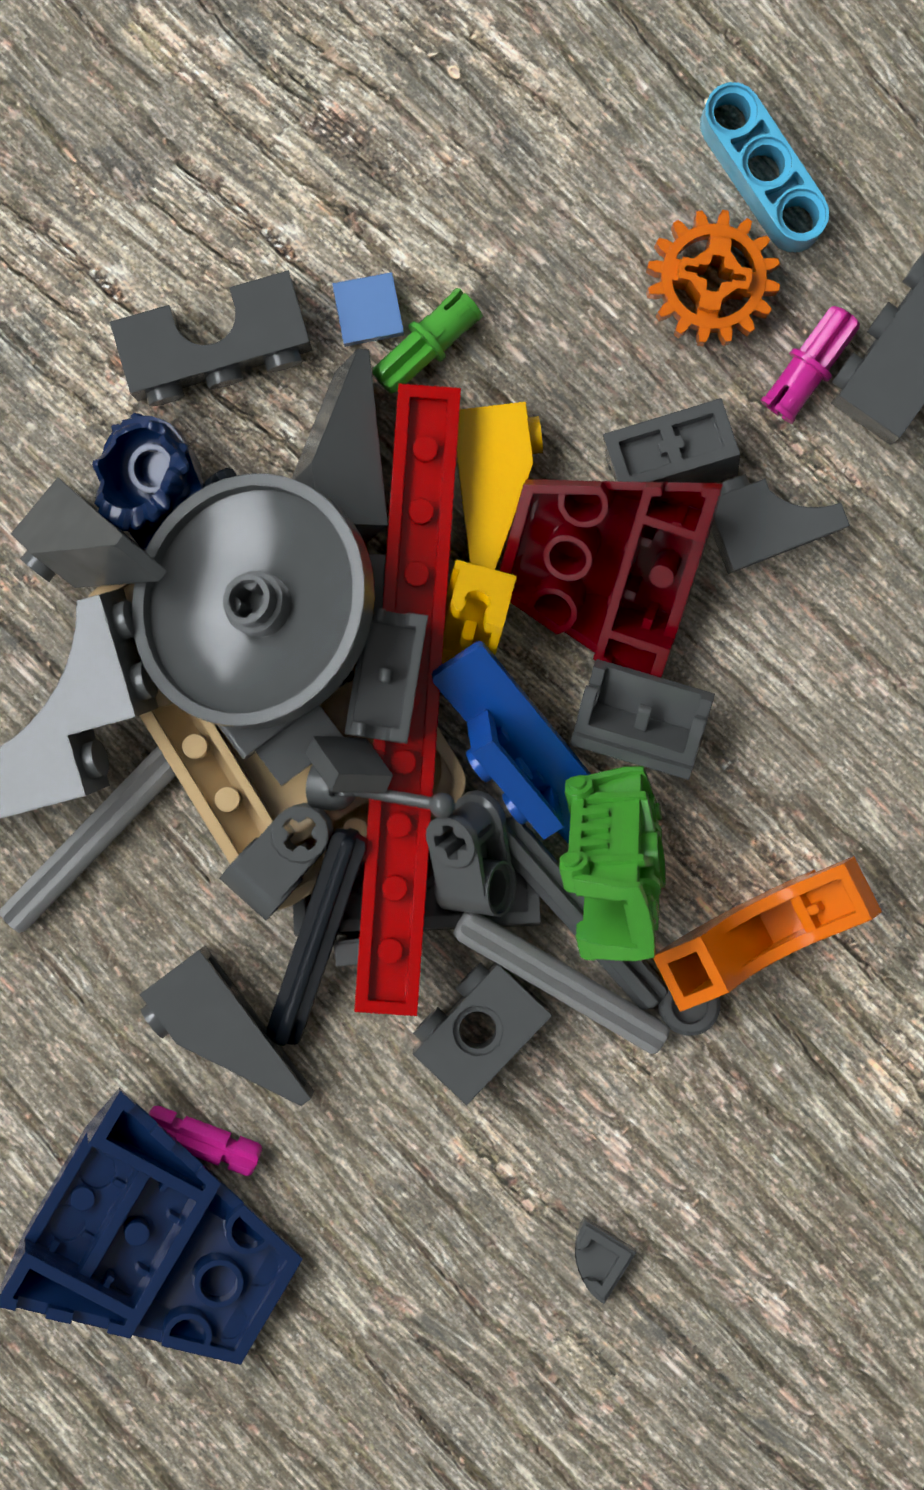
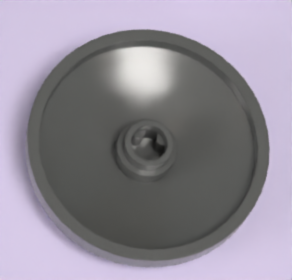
(256, 602)

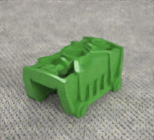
(615, 863)

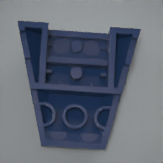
(148, 1244)

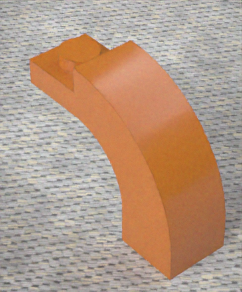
(764, 930)

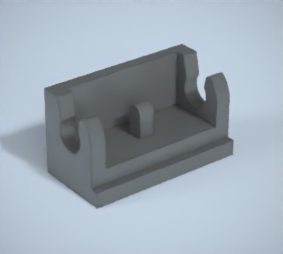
(676, 447)
(387, 677)
(642, 719)

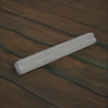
(87, 842)
(561, 981)

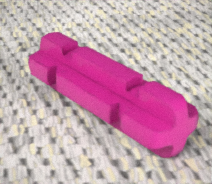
(210, 1141)

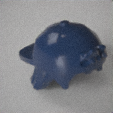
(145, 475)

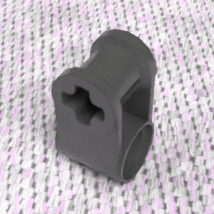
(472, 857)
(273, 865)

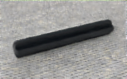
(317, 936)

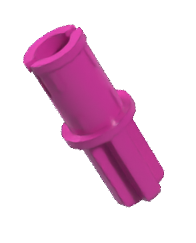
(811, 363)

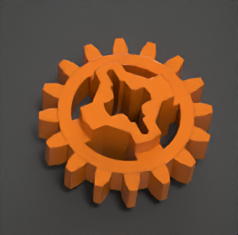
(685, 274)

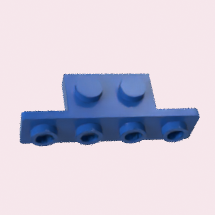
(510, 739)

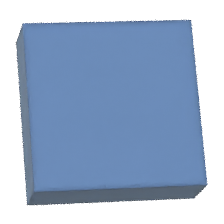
(368, 309)

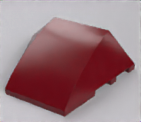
(610, 562)

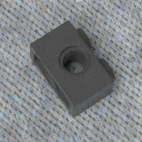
(468, 1065)

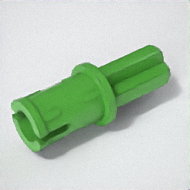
(427, 340)

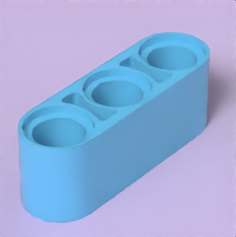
(763, 138)

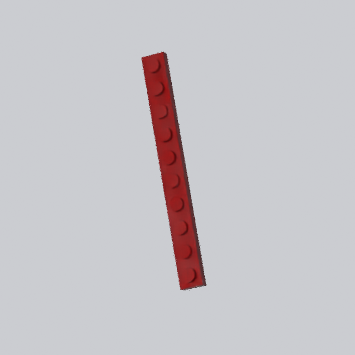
(418, 585)

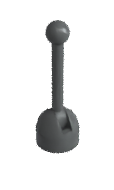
(321, 797)

